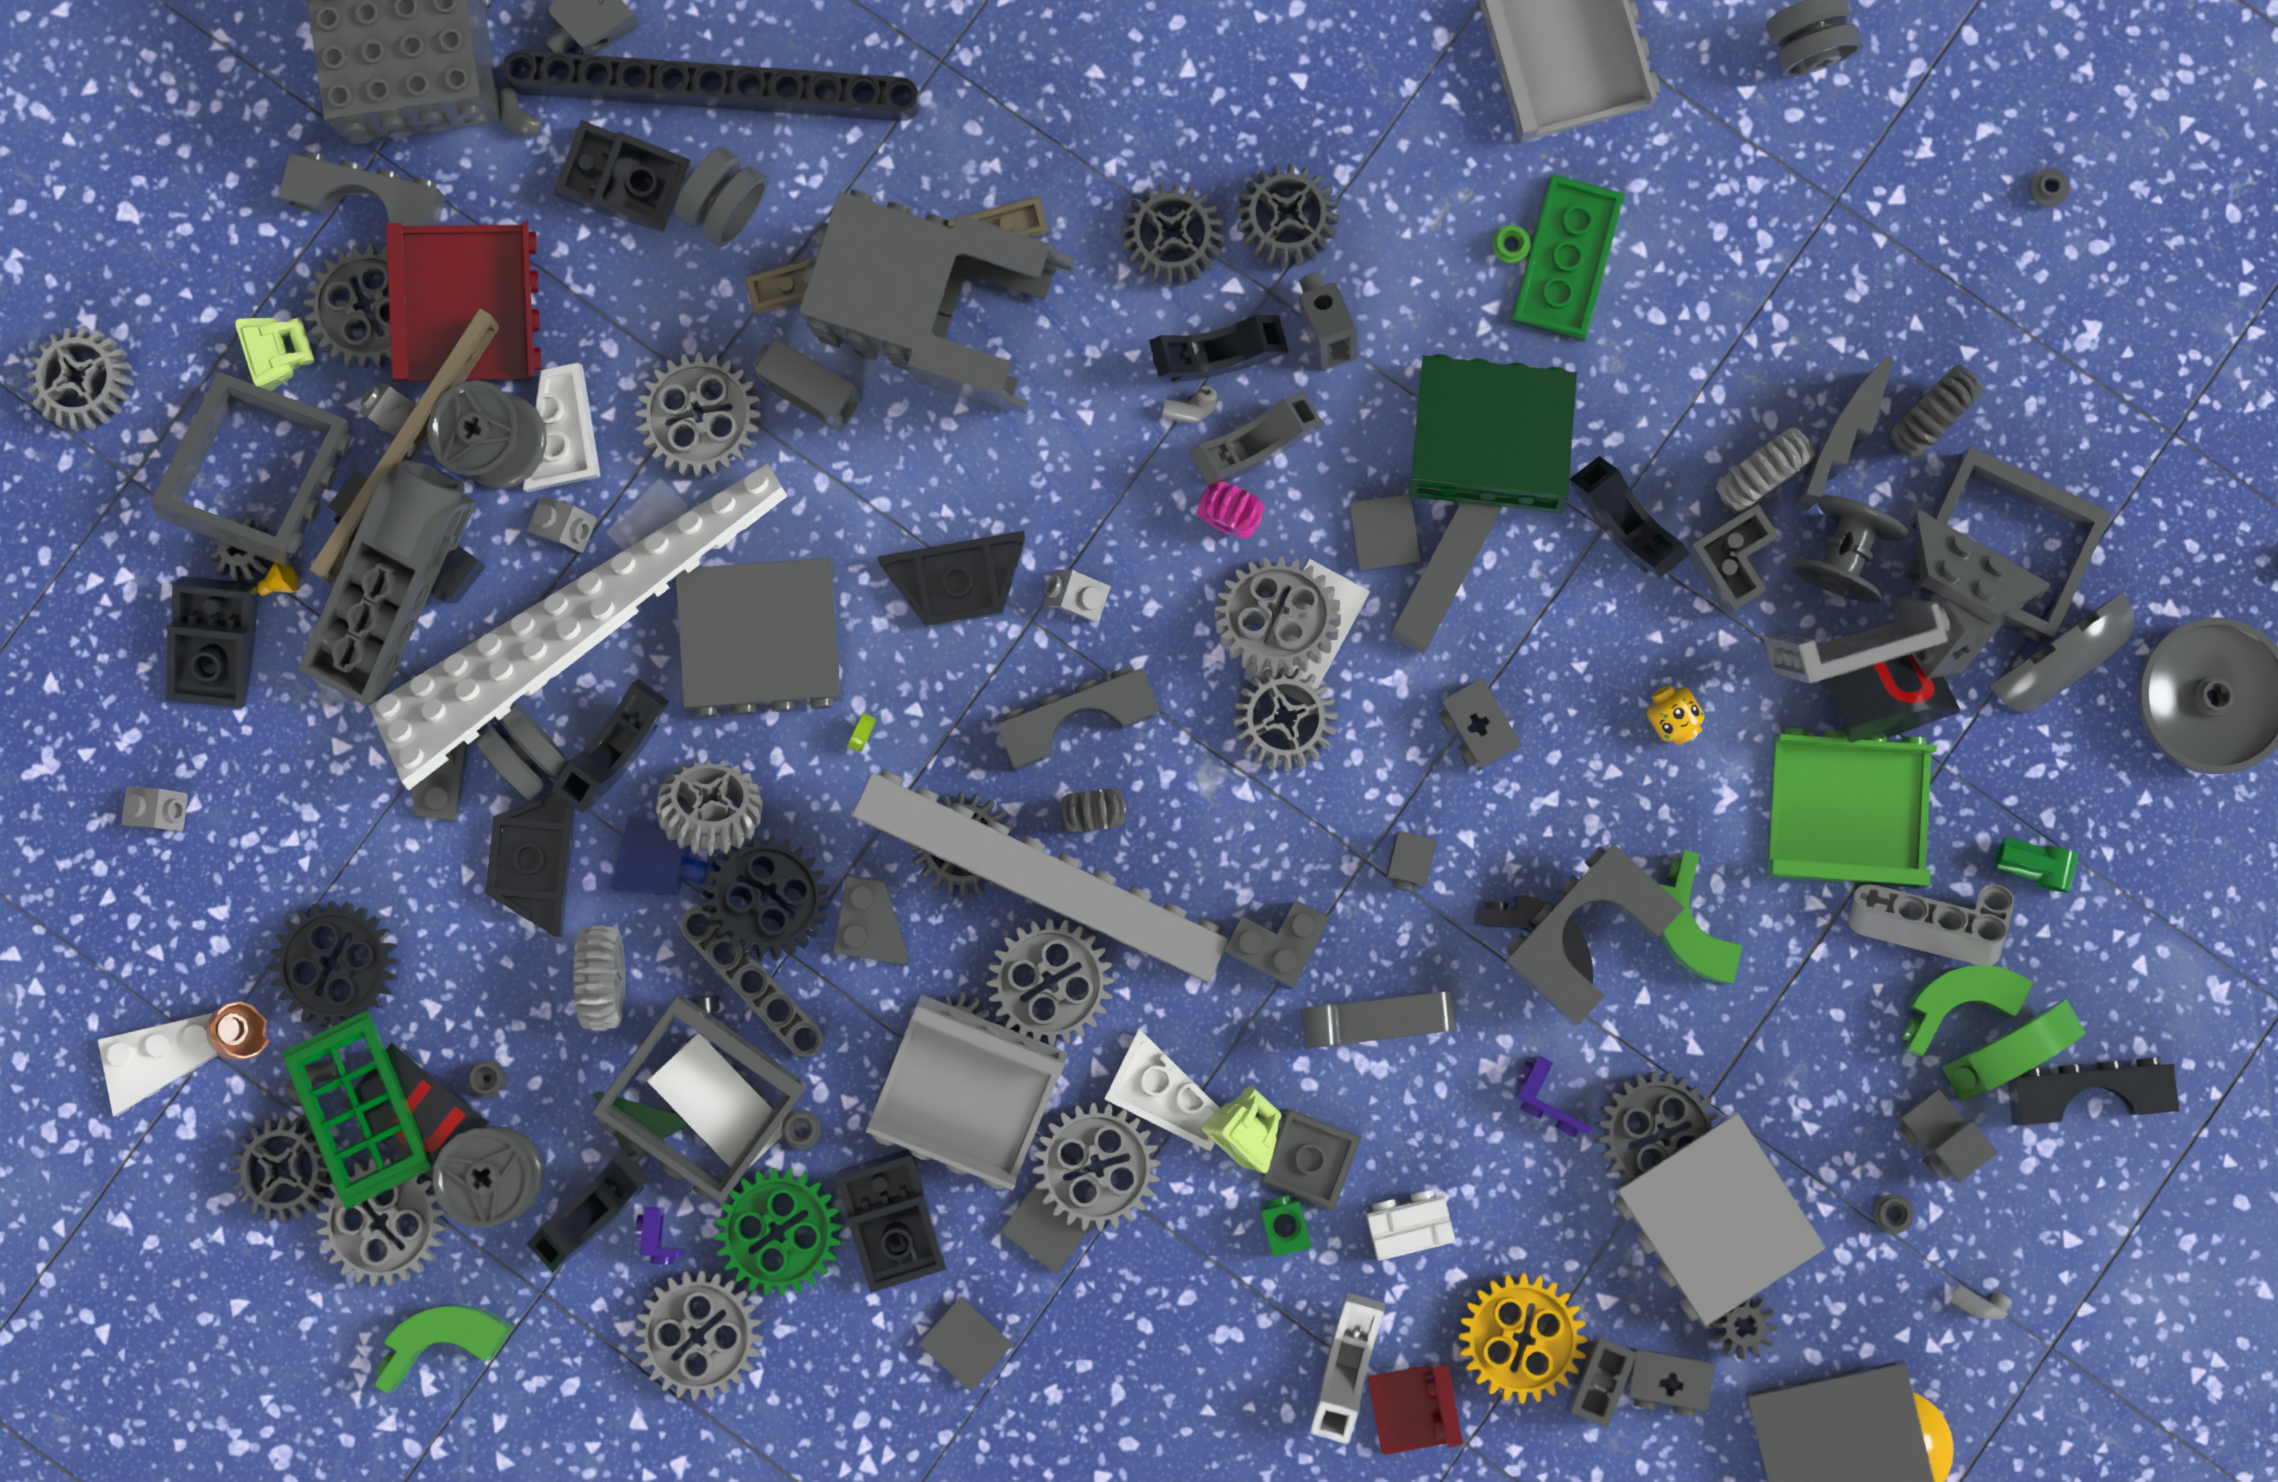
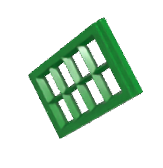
(385, 1176)

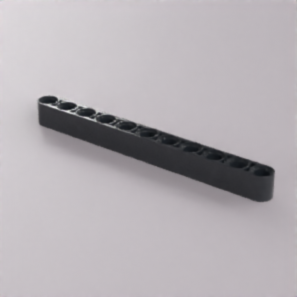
(695, 76)

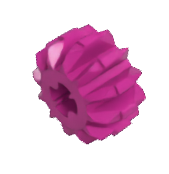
(1230, 509)

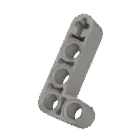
(1934, 925)

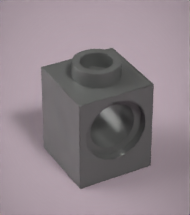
(1410, 861)

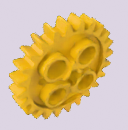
(1557, 1347)

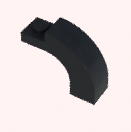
(1220, 350)
(1625, 520)
(613, 750)
(1525, 908)
(589, 1212)

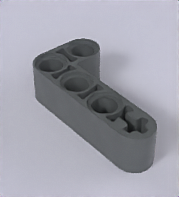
(1378, 1019)

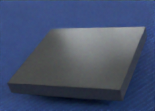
(1384, 532)
(1043, 1234)
(965, 1344)

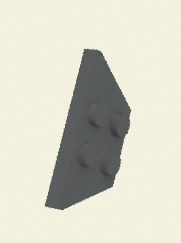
(1970, 572)

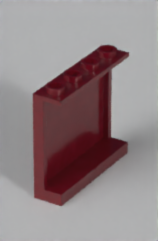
(442, 281)

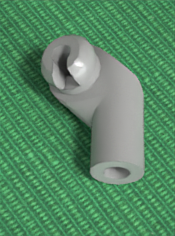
(1194, 409)
(1979, 1307)

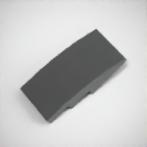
(1849, 428)

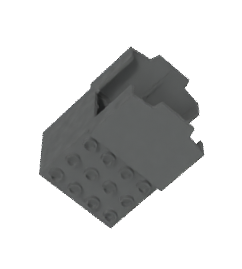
(403, 66)
(895, 282)

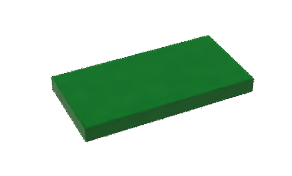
(1568, 257)

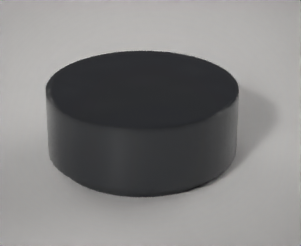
(709, 1003)

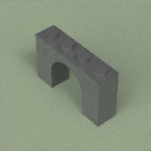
(1609, 880)

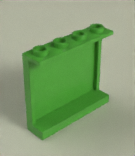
(1849, 809)

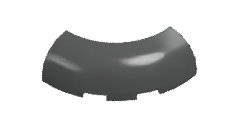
(2073, 657)

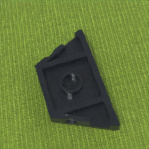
(957, 578)
(532, 861)

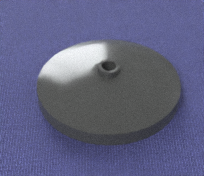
(2240, 673)

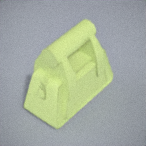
(267, 352)
(1241, 1134)

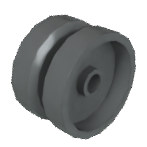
(1813, 36)
(721, 196)
(517, 754)

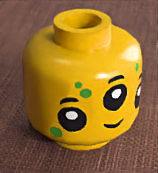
(1675, 714)

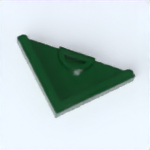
(656, 1120)

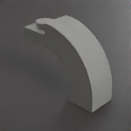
(1346, 1368)

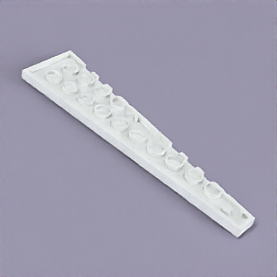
(519, 657)

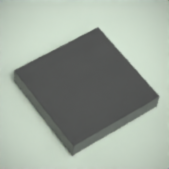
(1311, 1159)

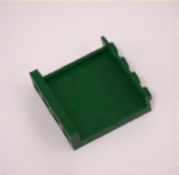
(1493, 434)

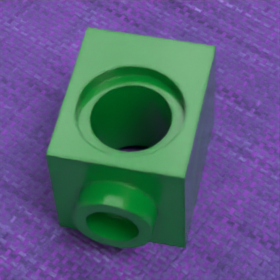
(1294, 1242)

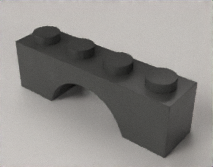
(316, 185)
(1123, 699)

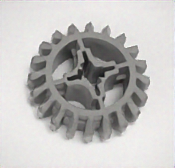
(51, 392)
(1766, 470)
(1316, 706)
(712, 817)
(599, 977)

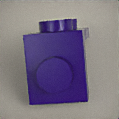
(1532, 1078)

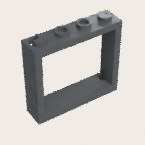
(196, 443)
(2043, 495)
(673, 1161)

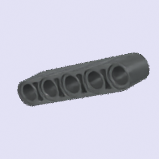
(1444, 575)
(761, 1000)

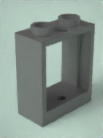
(806, 384)

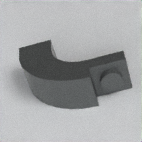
(1257, 441)

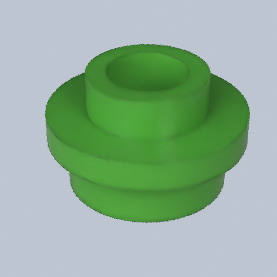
(1514, 233)

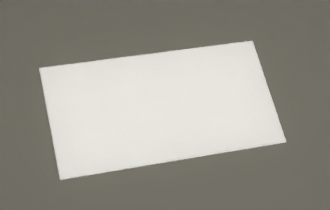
(1351, 601)
(713, 1099)

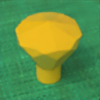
(279, 579)

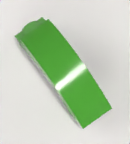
(1685, 940)
(1986, 985)
(2015, 1052)
(464, 1325)

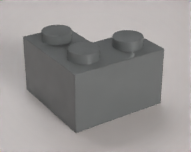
(1724, 557)
(1280, 954)
(1946, 1141)

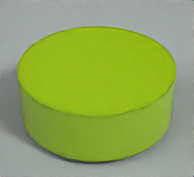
(861, 732)

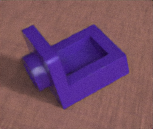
(650, 1230)

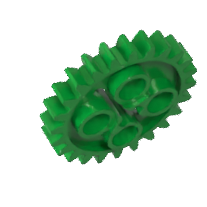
(759, 1202)

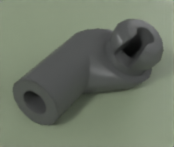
(515, 118)
(316, 1073)

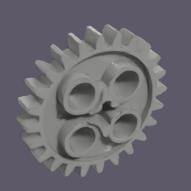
(691, 381)
(1311, 626)
(1032, 951)
(1108, 1201)
(354, 1246)
(722, 1361)

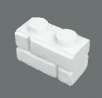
(1409, 1226)

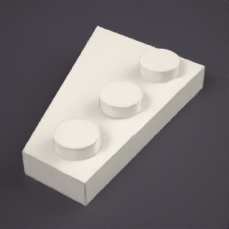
(569, 430)
(151, 1058)
(1161, 1092)

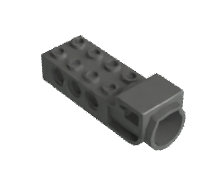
(387, 580)

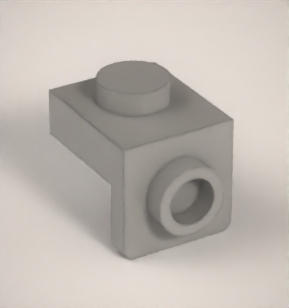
(386, 408)
(562, 523)
(1076, 594)
(154, 808)

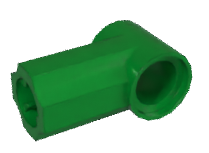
(2047, 866)

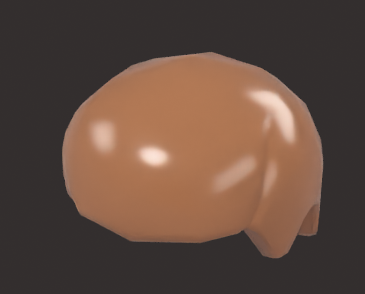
(237, 1031)

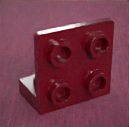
(1415, 1408)

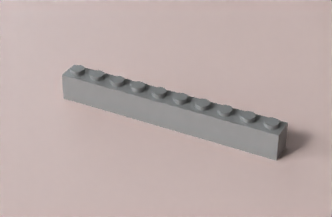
(1038, 876)

